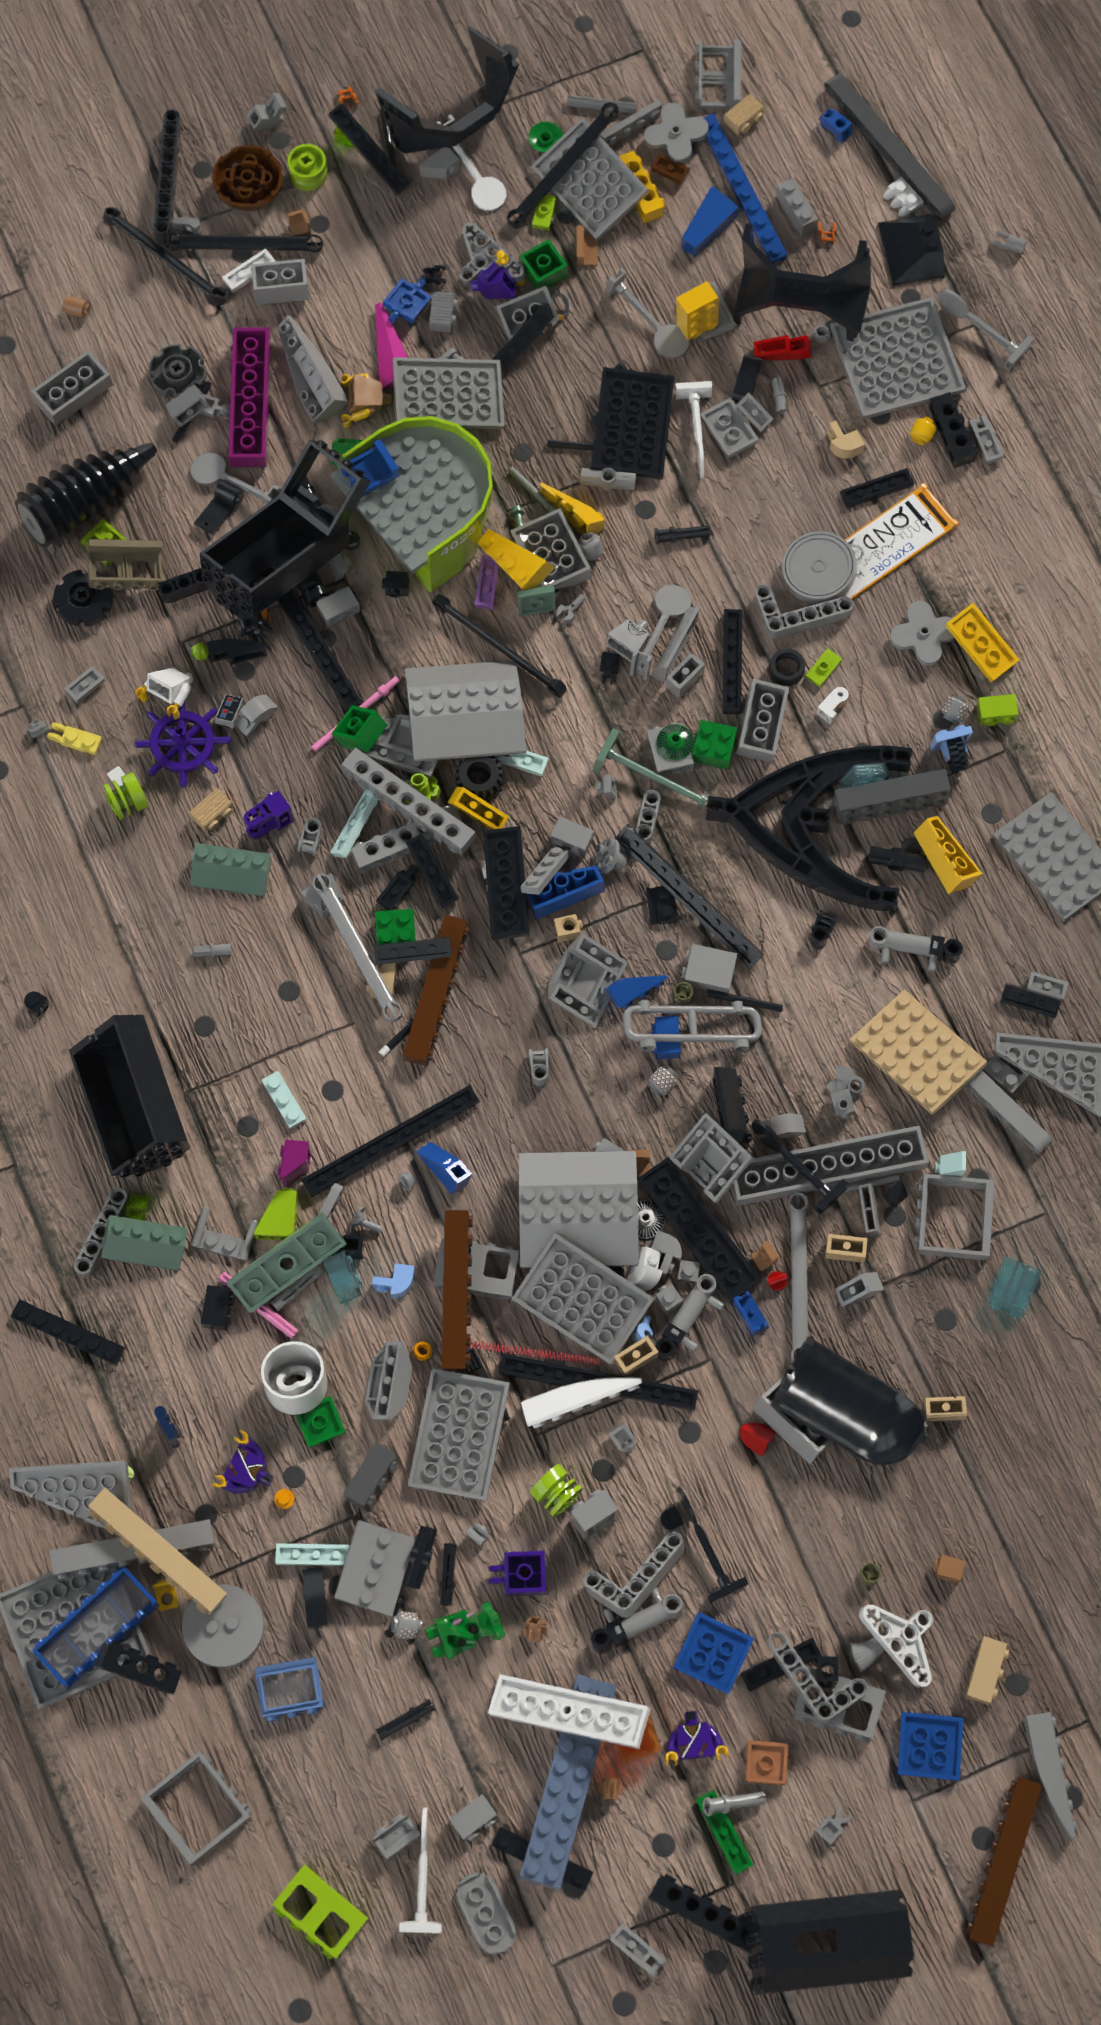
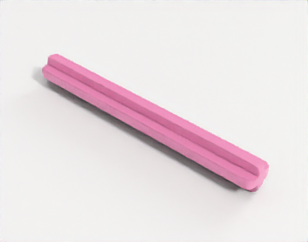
(267, 1313)

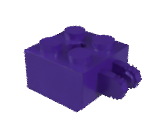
(513, 1565)

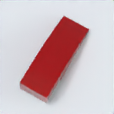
(783, 348)

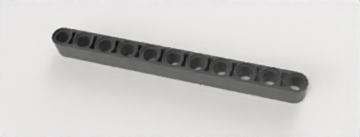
(889, 146)

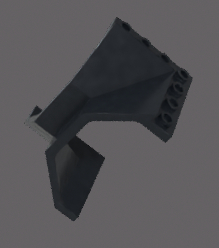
(418, 134)
(838, 295)

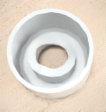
(291, 1360)

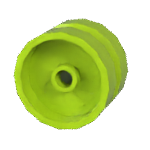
(307, 167)

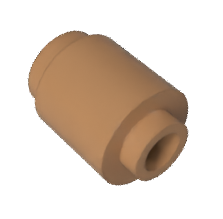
(76, 306)

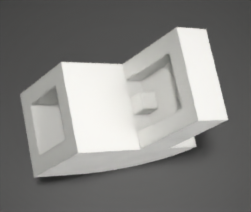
(646, 1273)

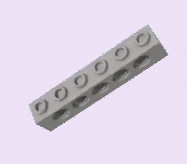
(385, 855)

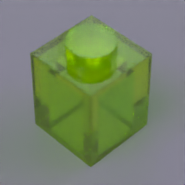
(137, 1207)

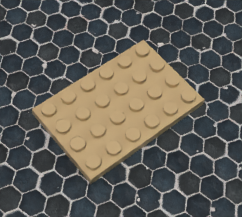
(918, 1052)

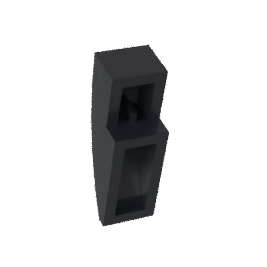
(235, 649)
(315, 1598)

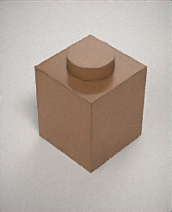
(949, 1568)

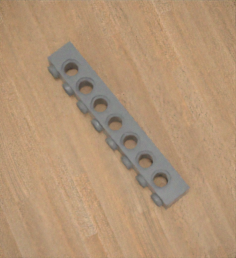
(358, 761)

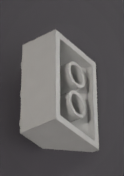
(280, 282)
(519, 310)

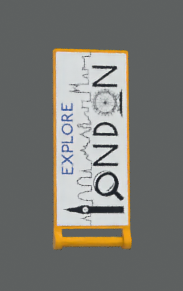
(896, 538)

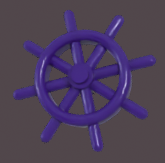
(182, 743)

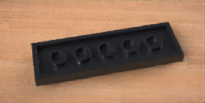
(504, 879)

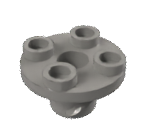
(609, 856)

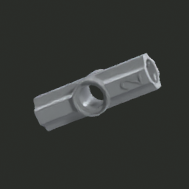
(619, 480)

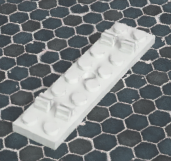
(589, 1715)

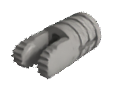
(1013, 243)

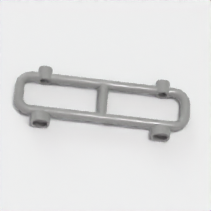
(648, 1041)

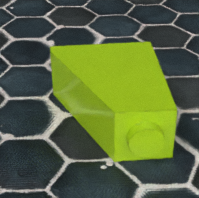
(279, 1217)

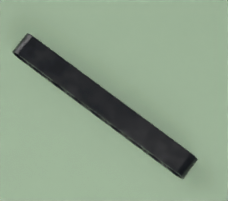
(167, 177)

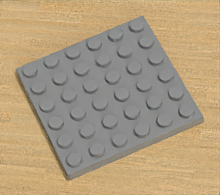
(898, 359)
(31, 1614)

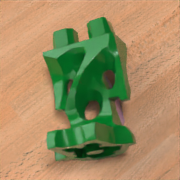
(449, 1633)

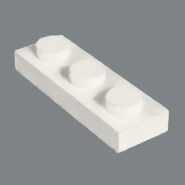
(243, 274)

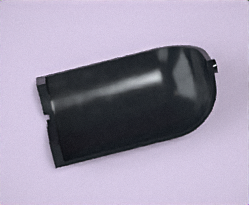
(850, 1406)

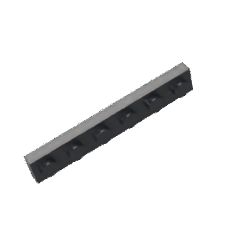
(368, 149)
(732, 661)
(67, 1332)

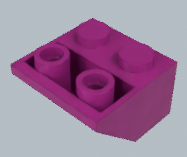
(295, 1161)

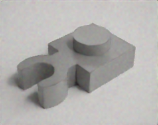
(831, 1828)

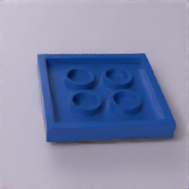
(713, 1653)
(930, 1746)

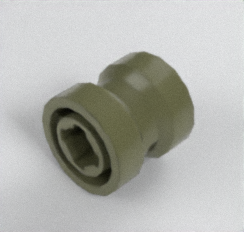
(686, 991)
(873, 1574)

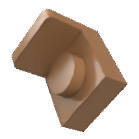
(765, 1256)

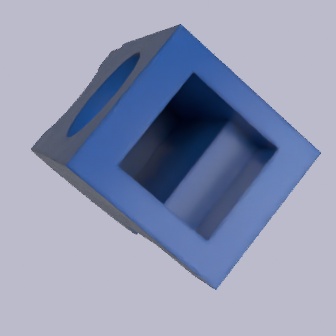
(836, 124)

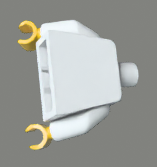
(168, 685)

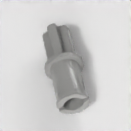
(779, 395)
(212, 950)

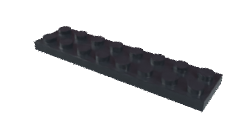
(699, 1229)

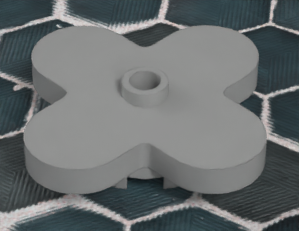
(676, 132)
(912, 635)

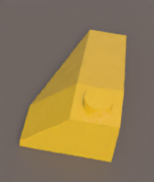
(578, 514)

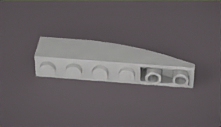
(1050, 1768)

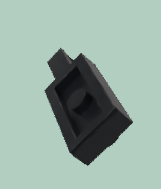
(397, 888)

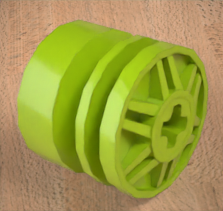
(125, 796)
(556, 1490)

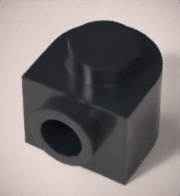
(36, 1003)

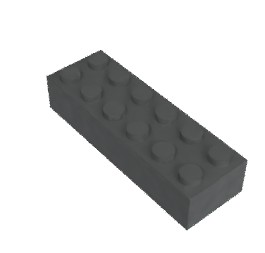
(891, 797)

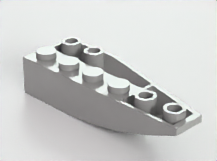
(310, 373)

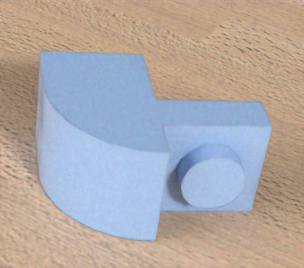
(400, 1284)

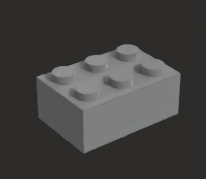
(594, 1514)

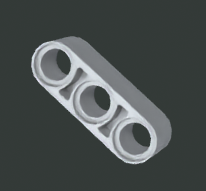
(651, 810)

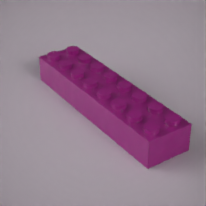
(249, 397)

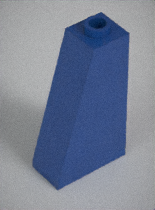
(709, 221)

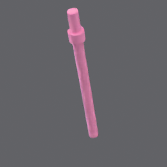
(383, 691)

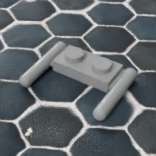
(222, 1243)

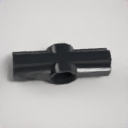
(897, 859)
(420, 1557)

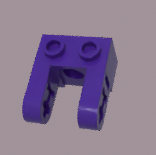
(274, 814)

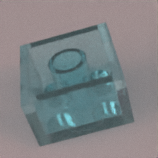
(342, 1277)

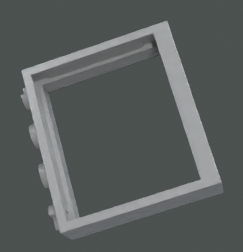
(957, 1182)
(230, 1792)

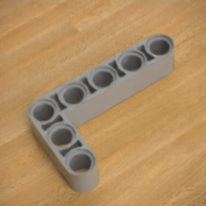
(798, 616)
(639, 1580)
(811, 1684)

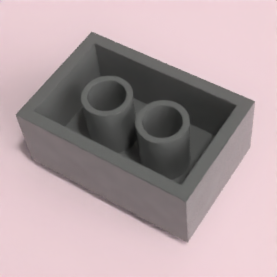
(371, 1477)

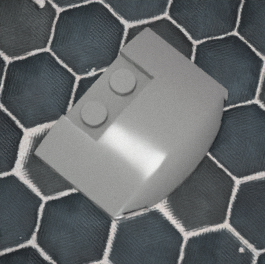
(396, 749)

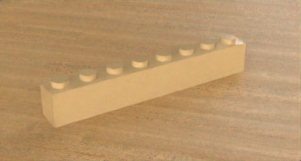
(157, 1552)

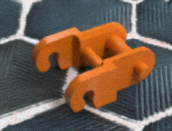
(352, 95)
(820, 232)

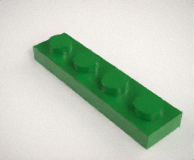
(726, 1837)

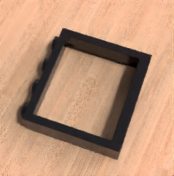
(299, 473)

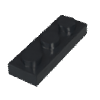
(1030, 1000)

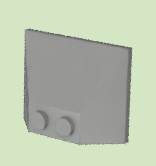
(582, 977)
(711, 1157)

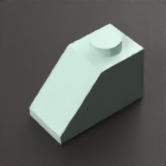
(951, 1164)

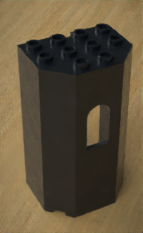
(266, 541)
(129, 1097)
(869, 1935)

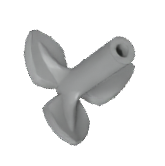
(360, 1219)

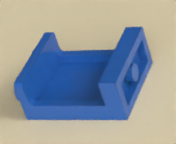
(377, 465)

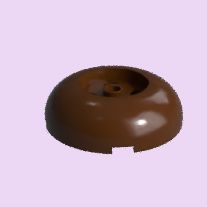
(247, 161)

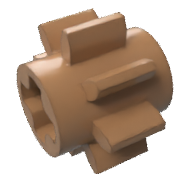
(534, 1629)
(609, 1788)

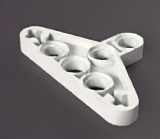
(908, 1647)

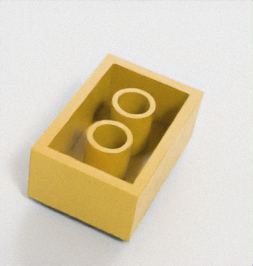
(697, 311)

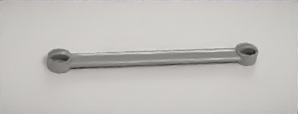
(357, 947)
(798, 1272)

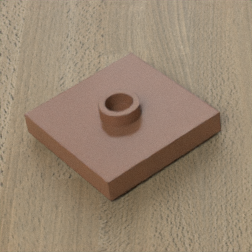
(766, 1763)

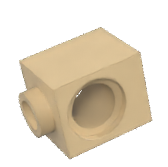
(564, 935)

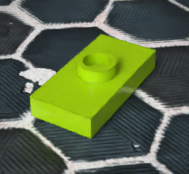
(544, 213)
(823, 668)

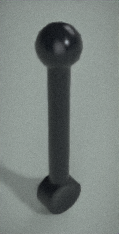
(388, 1633)

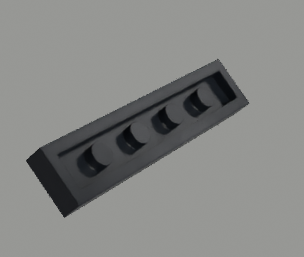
(517, 1848)

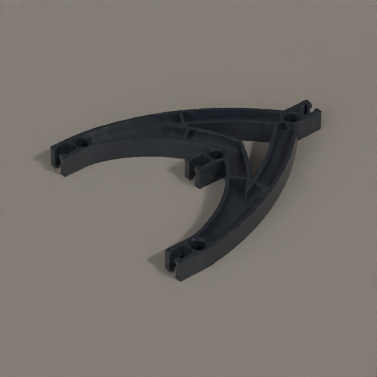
(806, 860)

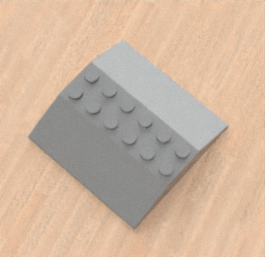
(465, 710)
(582, 1199)

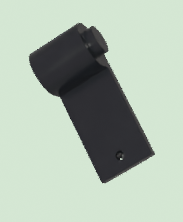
(225, 499)

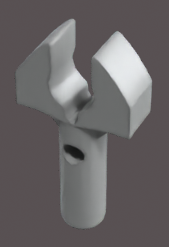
(564, 609)

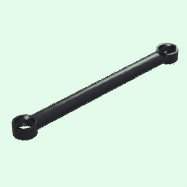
(563, 165)
(245, 242)
(165, 256)
(444, 605)

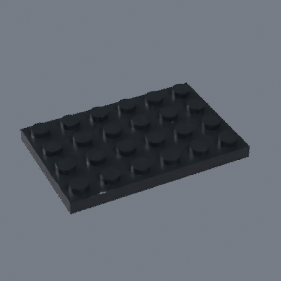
(633, 422)

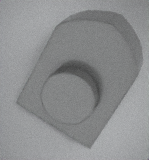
(623, 1438)

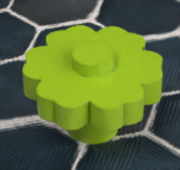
(425, 785)

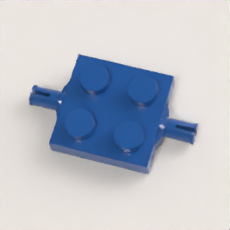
(407, 300)

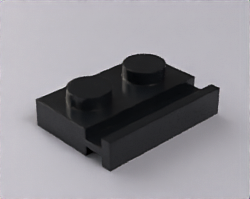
(661, 906)

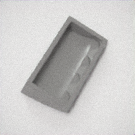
(676, 644)

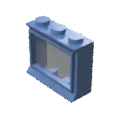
(289, 1689)

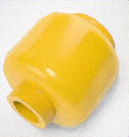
(922, 431)

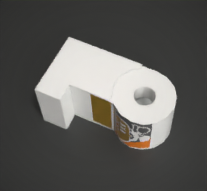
(834, 701)

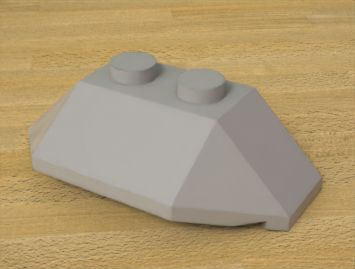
(388, 1381)

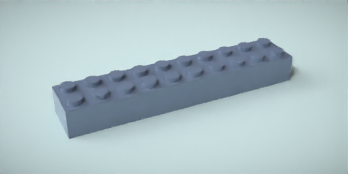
(563, 1799)

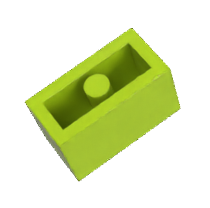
(997, 710)

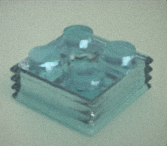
(864, 774)

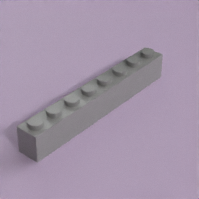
(111, 1552)

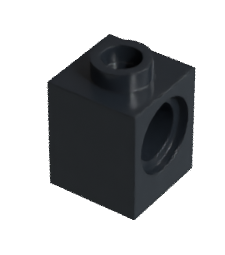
(830, 1662)

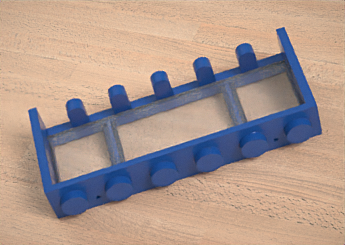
(101, 1619)

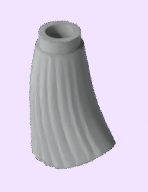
(865, 1653)

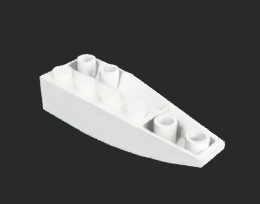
(573, 1398)

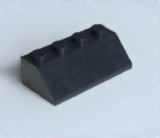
(731, 1104)

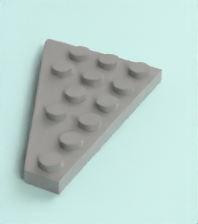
(1061, 1064)
(73, 1485)

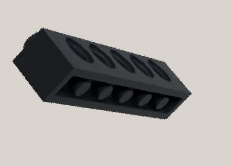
(660, 1896)

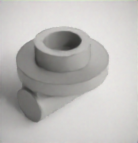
(37, 728)
(478, 1534)

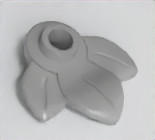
(845, 1079)

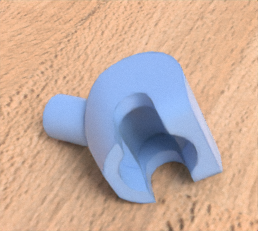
(642, 1330)

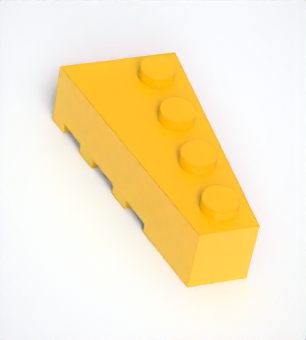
(520, 564)
(946, 856)

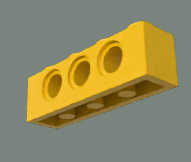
(647, 209)

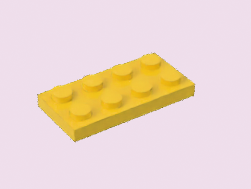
(982, 642)

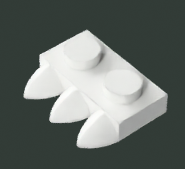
(903, 196)

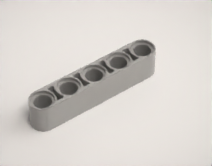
(96, 1241)

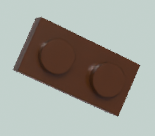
(670, 169)

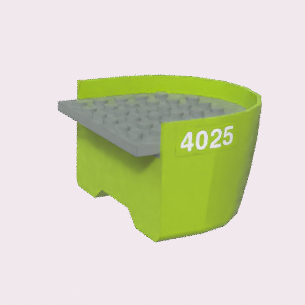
(438, 501)

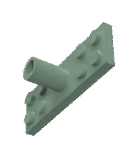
(275, 1272)

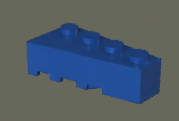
(566, 890)

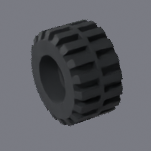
(480, 764)

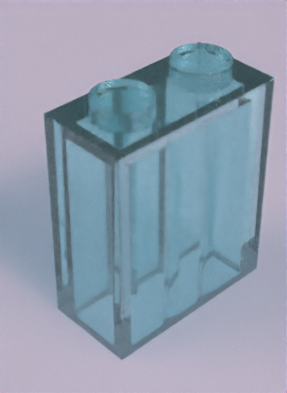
(1013, 1287)

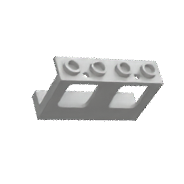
(730, 78)
(481, 1284)
(873, 1696)

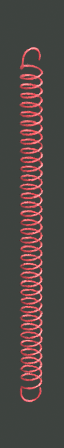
(535, 1353)

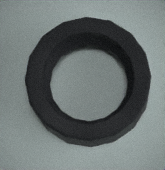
(784, 654)

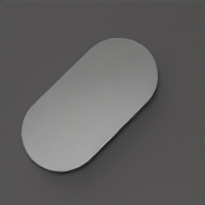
(486, 1913)

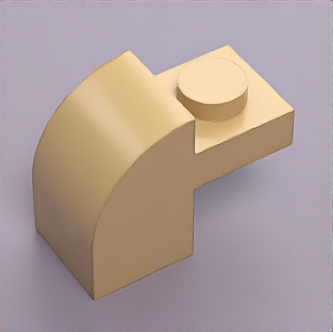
(845, 445)

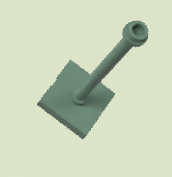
(536, 599)
(608, 752)

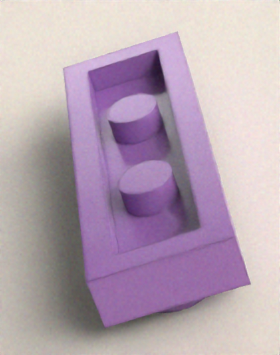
(486, 583)

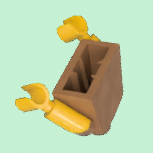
(364, 397)

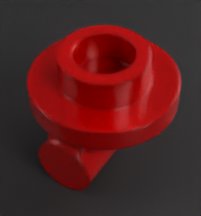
(777, 1280)

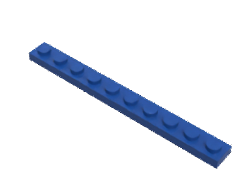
(744, 191)

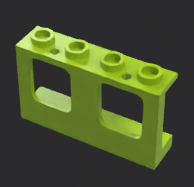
(327, 1901)

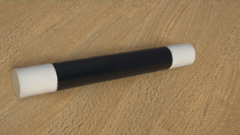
(396, 1039)

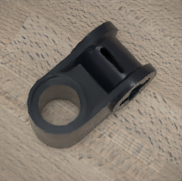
(823, 926)

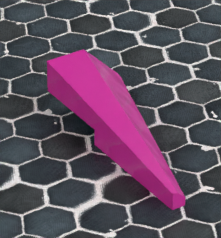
(387, 347)

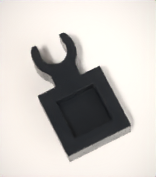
(609, 665)

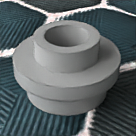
(821, 329)
(406, 1181)

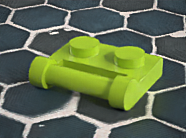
(102, 531)

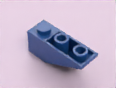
(627, 989)
(445, 1166)

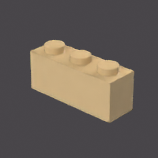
(987, 1670)

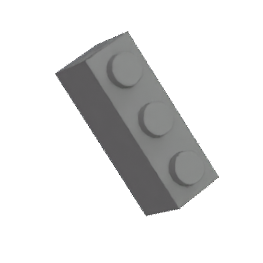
(797, 207)

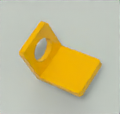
(162, 1588)

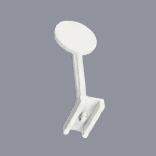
(486, 192)
(693, 392)
(421, 1924)

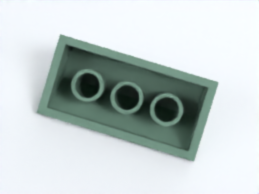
(230, 869)
(143, 1242)

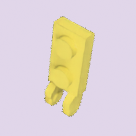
(76, 738)

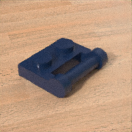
(169, 1429)

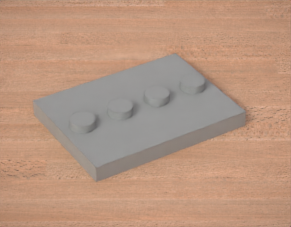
(374, 1568)

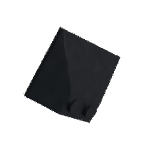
(912, 249)

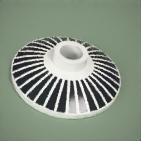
(656, 1221)

